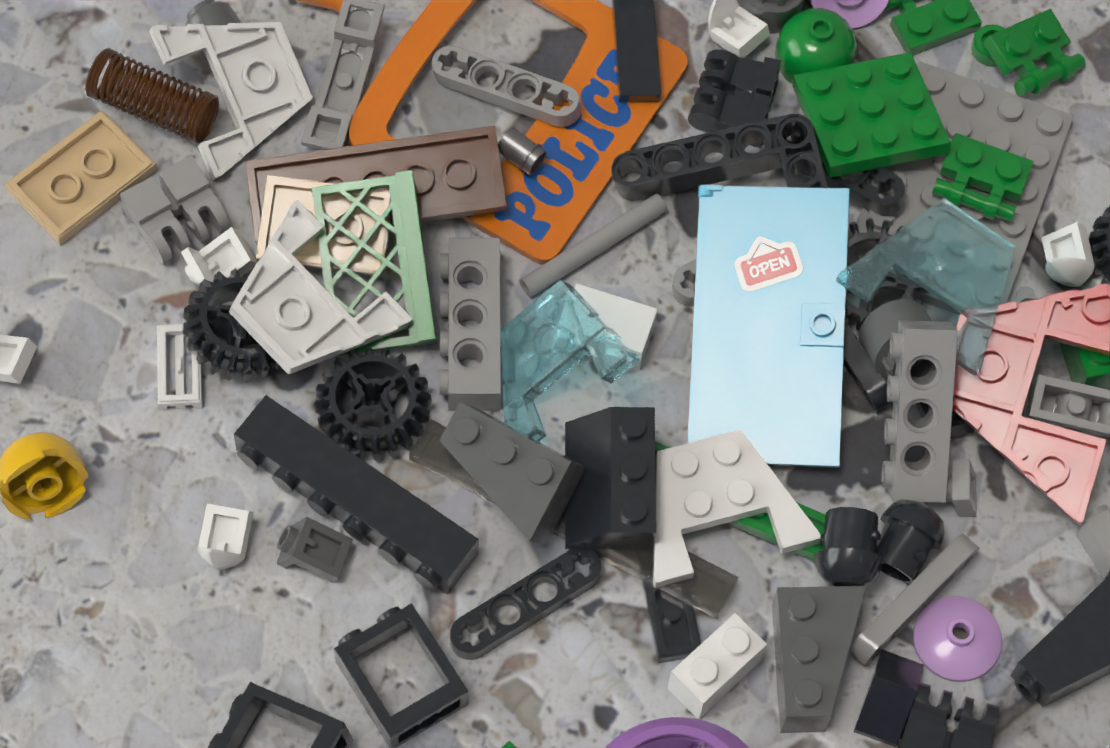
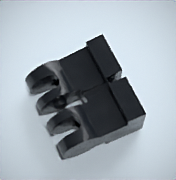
(733, 91)
(926, 723)

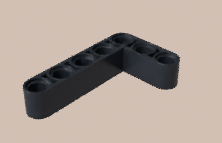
(733, 165)

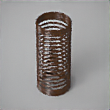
(199, 111)

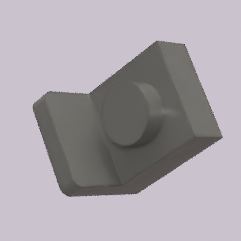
(314, 548)

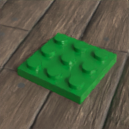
(871, 114)

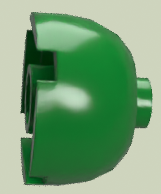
(814, 42)

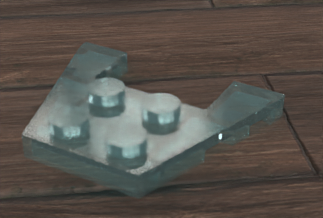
(952, 260)
(547, 344)

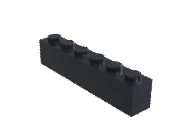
(356, 495)

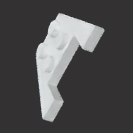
(254, 75)
(295, 313)
(714, 485)

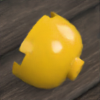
(41, 475)

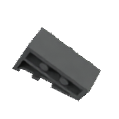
(514, 470)
(811, 650)

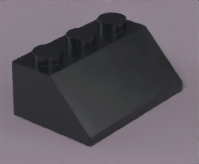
(618, 489)

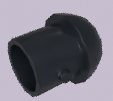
(908, 538)
(849, 547)

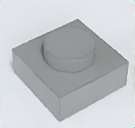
(962, 487)

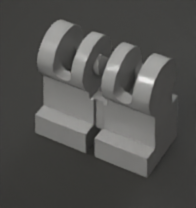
(181, 192)

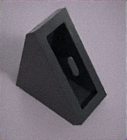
(889, 698)

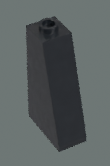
(1071, 653)

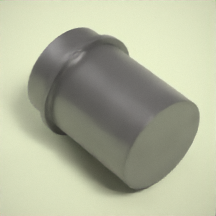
(521, 151)

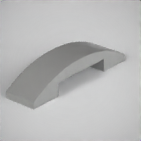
(345, 74)

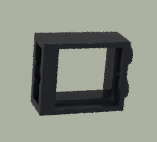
(248, 706)
(422, 713)

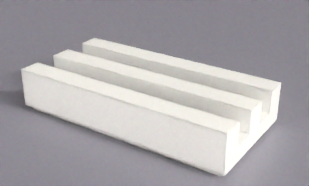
(181, 399)

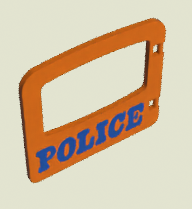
(556, 198)

